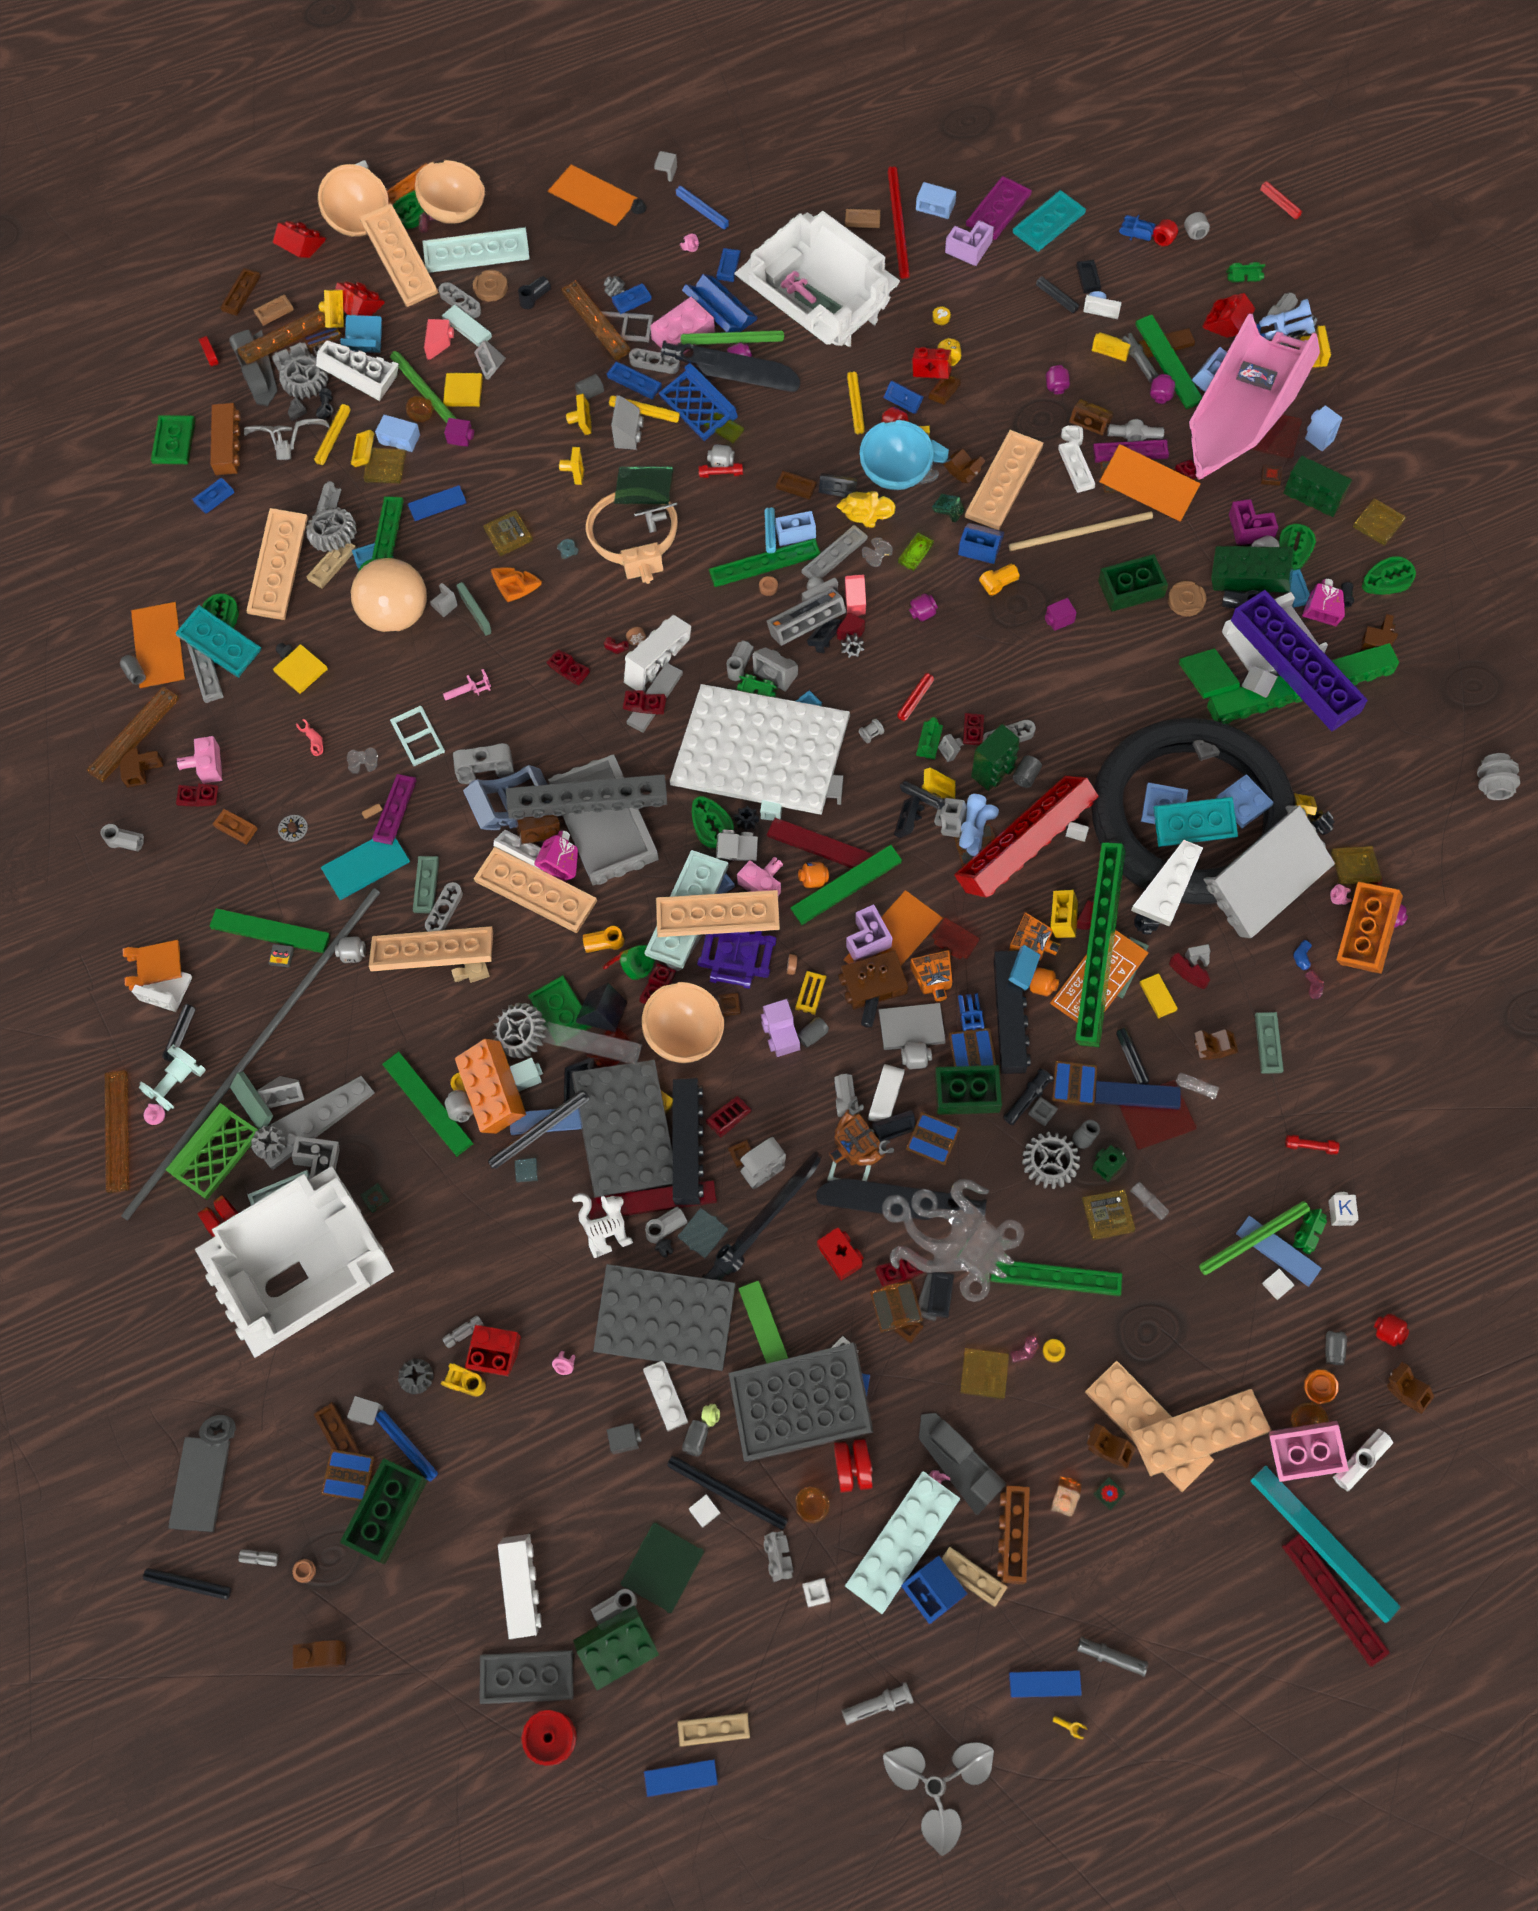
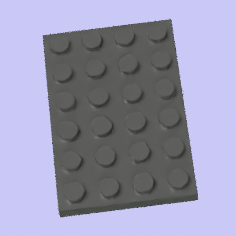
(624, 1128)
(664, 1317)
(800, 1402)

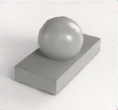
(817, 585)

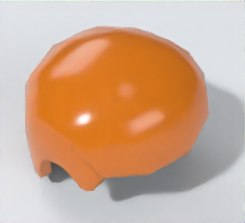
(1321, 1386)

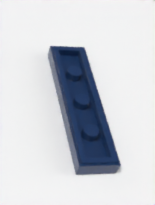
(1137, 1095)

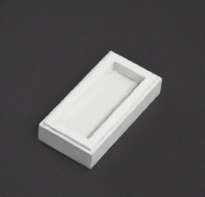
(1102, 307)

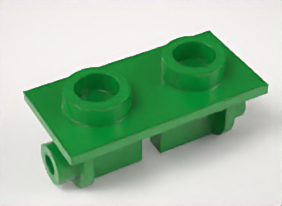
(1252, 271)
(750, 683)
(929, 739)
(1312, 1222)

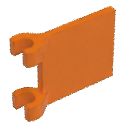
(154, 963)

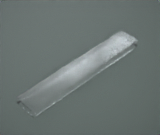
(591, 1043)

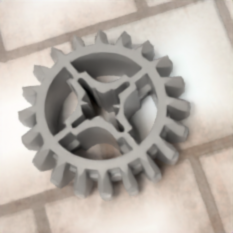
(303, 377)
(331, 529)
(528, 1030)
(1063, 1148)

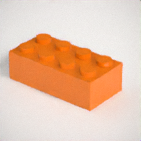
(1369, 927)
(490, 1086)

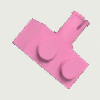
(205, 759)
(756, 879)

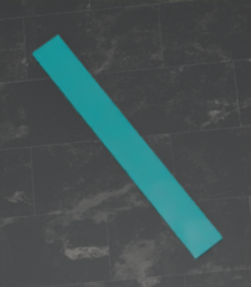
(1325, 1544)

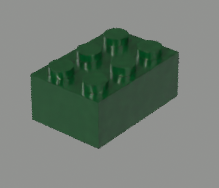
(1317, 486)
(1133, 582)
(995, 758)
(968, 1090)
(615, 1647)

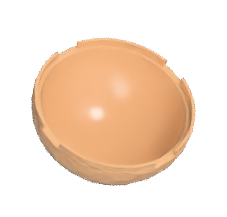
(449, 191)
(348, 195)
(388, 595)
(682, 1022)

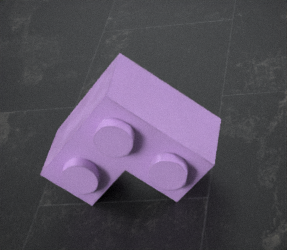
(969, 245)
(872, 936)
(779, 1024)

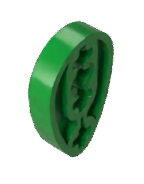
(403, 206)
(1306, 543)
(1386, 585)
(230, 609)
(713, 812)

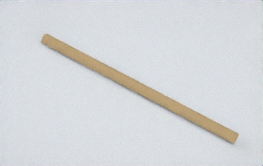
(1080, 531)

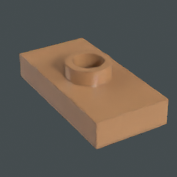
(862, 218)
(273, 310)

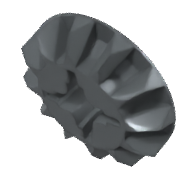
(423, 1381)
(214, 1424)

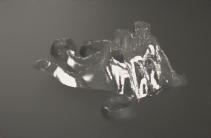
(971, 1245)

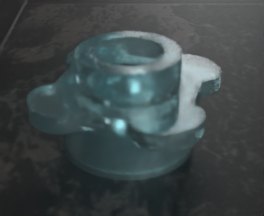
(567, 544)

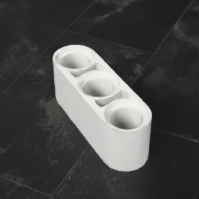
(886, 1093)

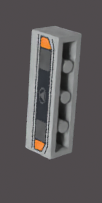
(806, 616)

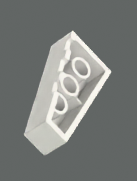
(357, 369)
(655, 652)
(1167, 888)
(519, 1586)

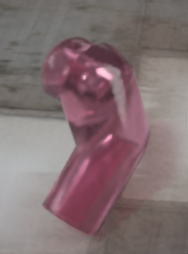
(423, 222)
(1317, 985)
(1028, 1351)

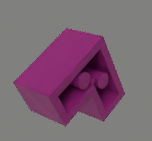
(1248, 526)

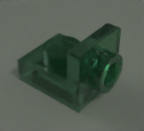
(950, 506)

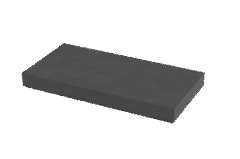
(199, 1486)
(526, 1677)

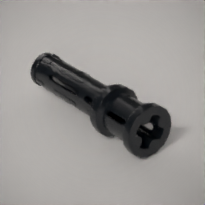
(1034, 1089)

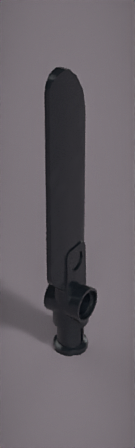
(736, 366)
(870, 1197)
(730, 1258)

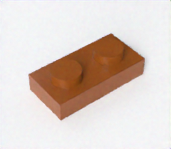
(235, 826)

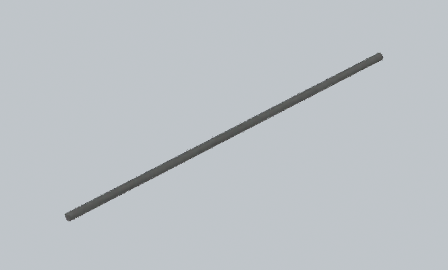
(248, 1056)

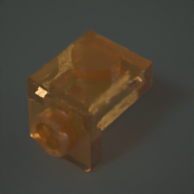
(1066, 1496)

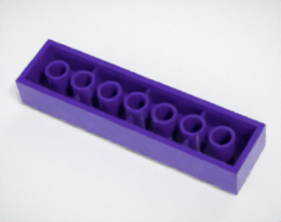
(1298, 660)

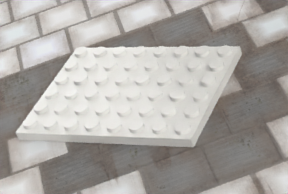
(760, 748)

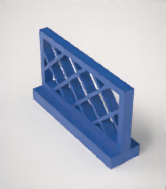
(709, 391)

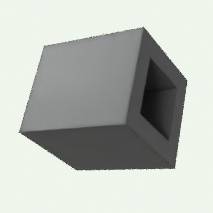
(623, 1438)

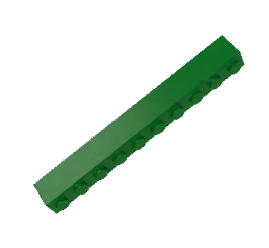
(1356, 667)
(1100, 945)

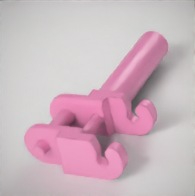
(797, 286)
(468, 687)

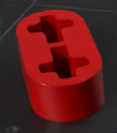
(211, 357)

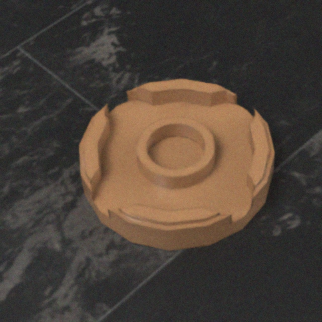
(490, 285)
(1187, 598)

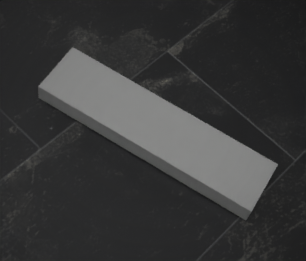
(835, 553)
(206, 675)
(662, 684)

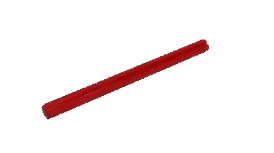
(898, 222)

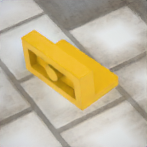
(1111, 346)
(1325, 353)

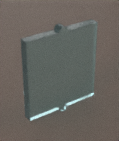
(702, 1233)

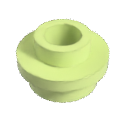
(710, 1415)

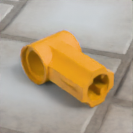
(994, 581)
(601, 940)

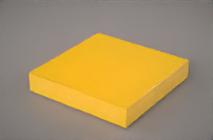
(463, 389)
(300, 669)

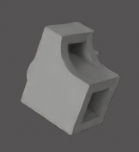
(951, 817)

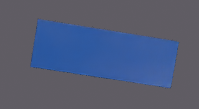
(634, 380)
(437, 503)
(1045, 1684)
(680, 1778)

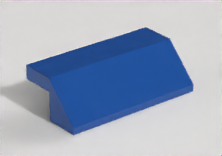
(720, 304)

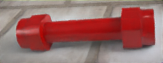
(704, 470)
(1293, 1142)

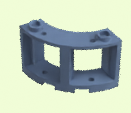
(483, 811)

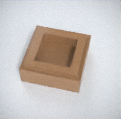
(371, 811)

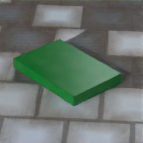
(173, 439)
(1209, 673)
(558, 1004)

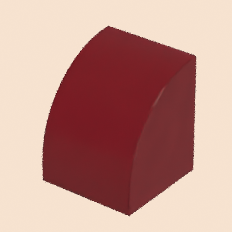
(850, 625)
(1085, 918)

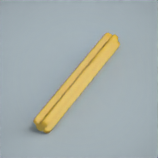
(856, 403)
(652, 411)
(332, 434)

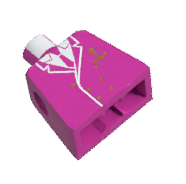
(1325, 604)
(558, 857)

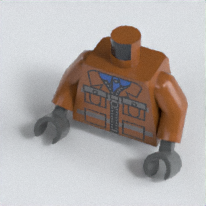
(856, 1140)

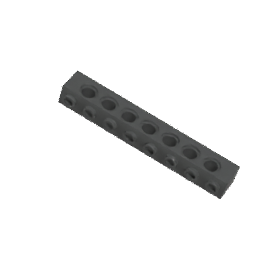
(578, 790)

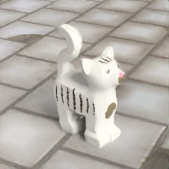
(601, 1228)

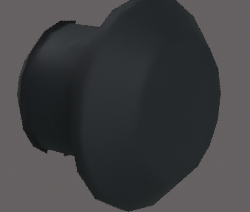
(638, 206)
(283, 650)
(664, 1247)

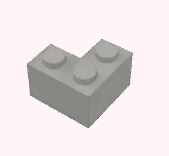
(736, 847)
(316, 1154)

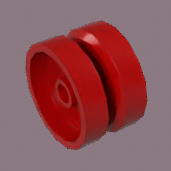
(213, 1220)
(853, 1465)
(563, 1738)

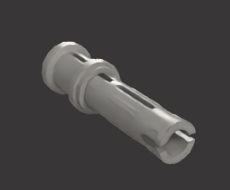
(888, 1700)

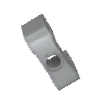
(497, 758)
(763, 1162)

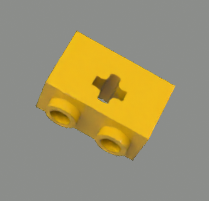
(1064, 913)

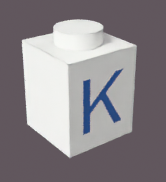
(1343, 1209)

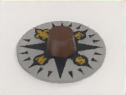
(292, 828)

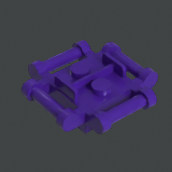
(737, 956)

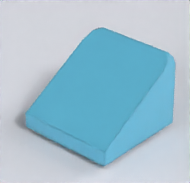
(940, 452)

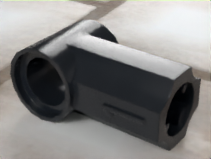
(530, 293)
(1234, 599)

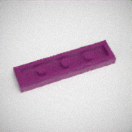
(1151, 449)
(394, 809)

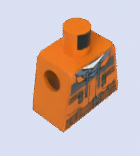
(1035, 936)
(933, 974)

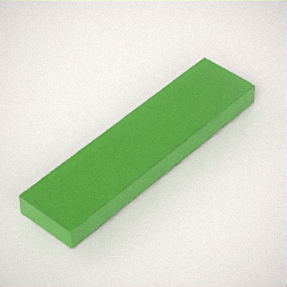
(762, 1322)

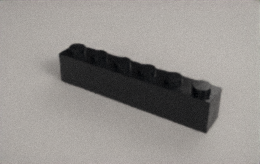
(1010, 1016)
(686, 1142)

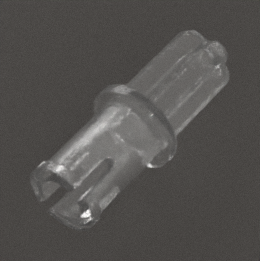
(1197, 1085)
(1149, 1200)

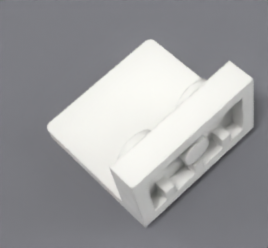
(164, 994)

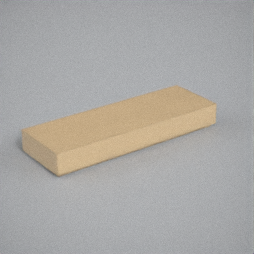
(330, 565)
(974, 1577)
(713, 1729)

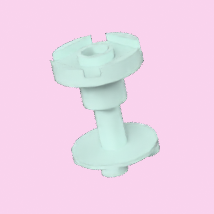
(176, 1071)

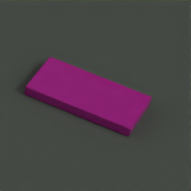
(1000, 205)

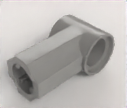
(1285, 304)
(739, 660)
(122, 838)
(845, 1093)
(666, 1223)
(612, 1606)

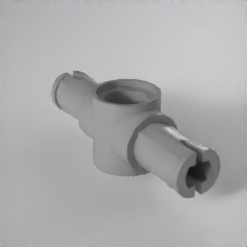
(1135, 431)

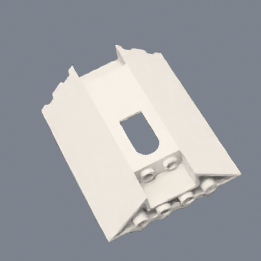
(832, 263)
(302, 1223)

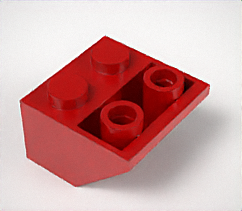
(298, 239)
(358, 299)
(1229, 315)
(493, 1350)

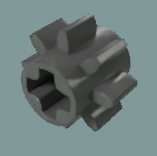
(614, 286)
(852, 639)

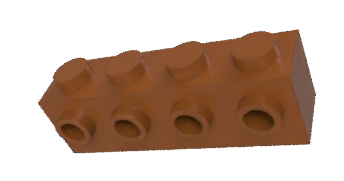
(225, 439)
(1015, 1535)

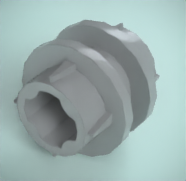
(1498, 776)

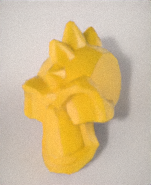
(866, 507)

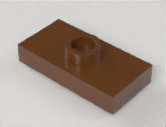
(944, 390)
(796, 485)

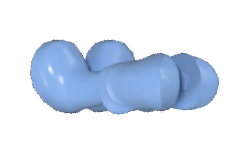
(1280, 319)
(976, 814)

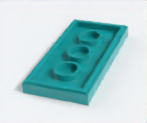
(1049, 220)
(218, 641)
(1195, 821)
(363, 866)

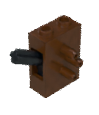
(873, 982)

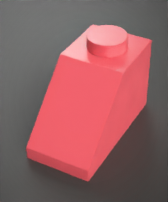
(437, 336)
(855, 595)

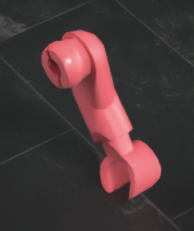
(316, 739)

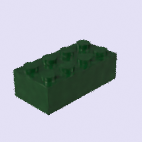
(1253, 568)
(383, 1511)

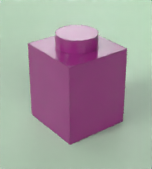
(458, 432)
(1060, 614)

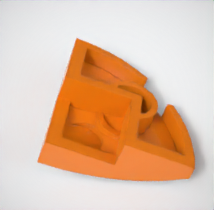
(513, 583)

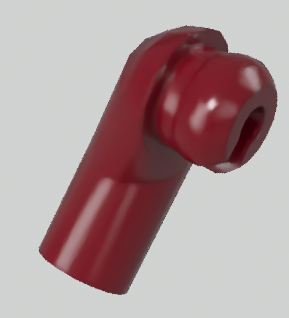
(611, 646)

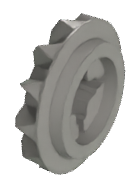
(273, 1150)

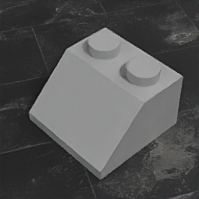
(626, 424)
(775, 668)

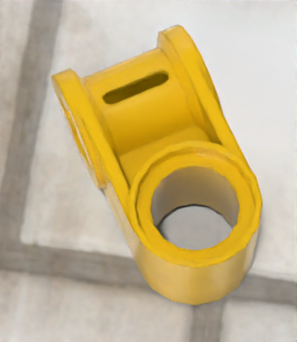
(460, 1379)

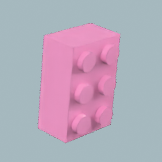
(684, 319)
(1308, 1451)

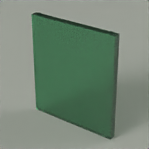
(643, 485)
(662, 1568)

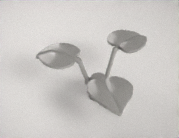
(282, 448)
(905, 1769)

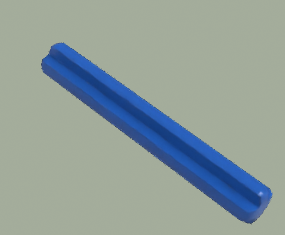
(702, 207)
(406, 1445)

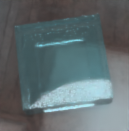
(526, 1170)

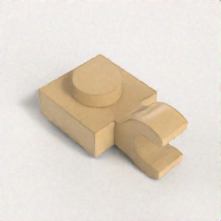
(473, 971)

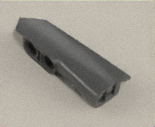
(258, 373)
(956, 1458)

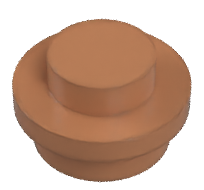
(304, 1570)

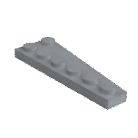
(318, 1116)

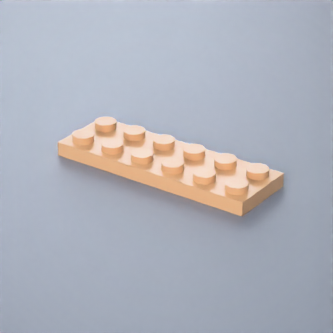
(398, 255)
(1004, 480)
(277, 564)
(535, 890)
(717, 913)
(431, 948)
(1135, 1409)
(1201, 1432)

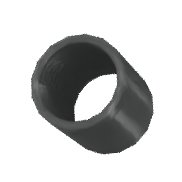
(590, 386)
(1027, 771)

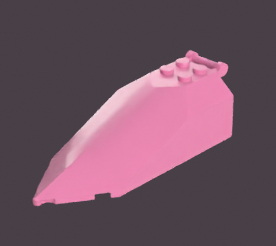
(1238, 414)

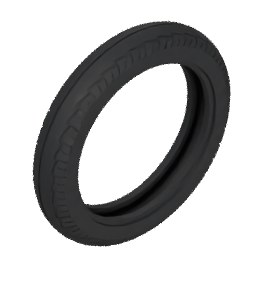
(1175, 737)

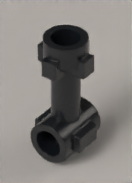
(325, 409)

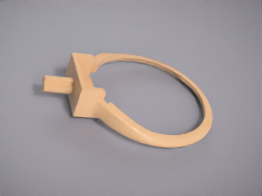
(637, 561)

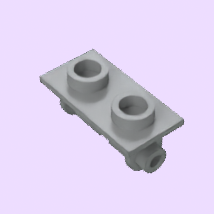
(281, 357)
(329, 497)
(779, 1566)

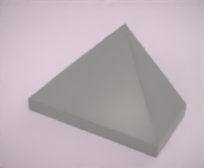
(488, 358)
(281, 1092)

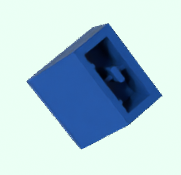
(980, 543)
(934, 1589)

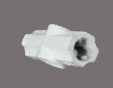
(1372, 1450)

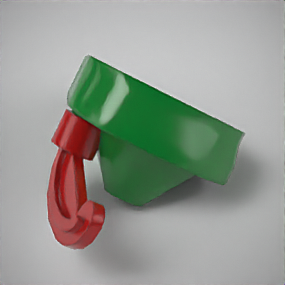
(634, 962)

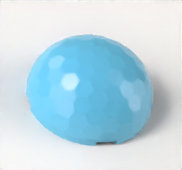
(896, 454)

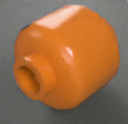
(813, 875)
(1044, 982)

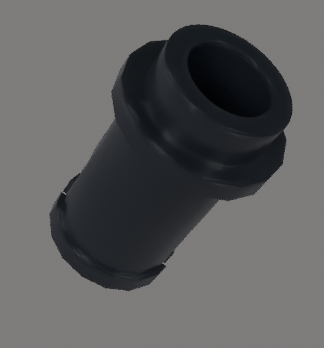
(1347, 589)

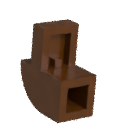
(962, 466)
(1377, 637)
(134, 766)
(1216, 1044)
(1409, 1389)
(1110, 1447)
(319, 1654)

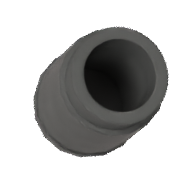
(132, 669)
(813, 1032)
(1086, 1134)
(1335, 1348)
(695, 1438)

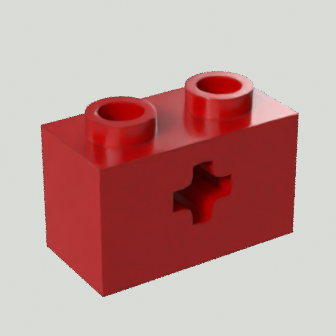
(931, 363)
(841, 1265)

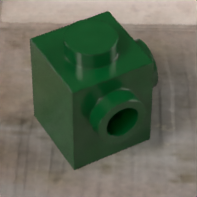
(1109, 1162)

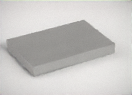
(911, 1024)

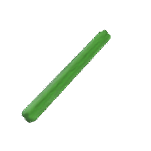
(732, 337)
(421, 386)
(1254, 1238)

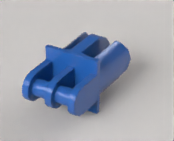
(1137, 228)
(970, 1014)

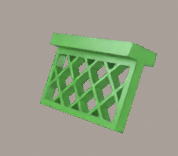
(189, 1155)

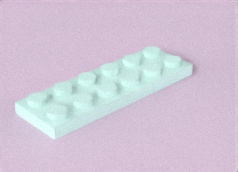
(476, 250)
(698, 877)
(902, 1542)

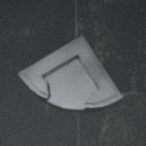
(296, 409)
(1205, 750)

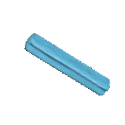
(770, 530)

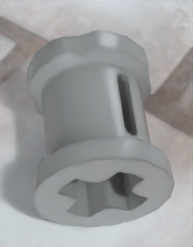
(871, 730)

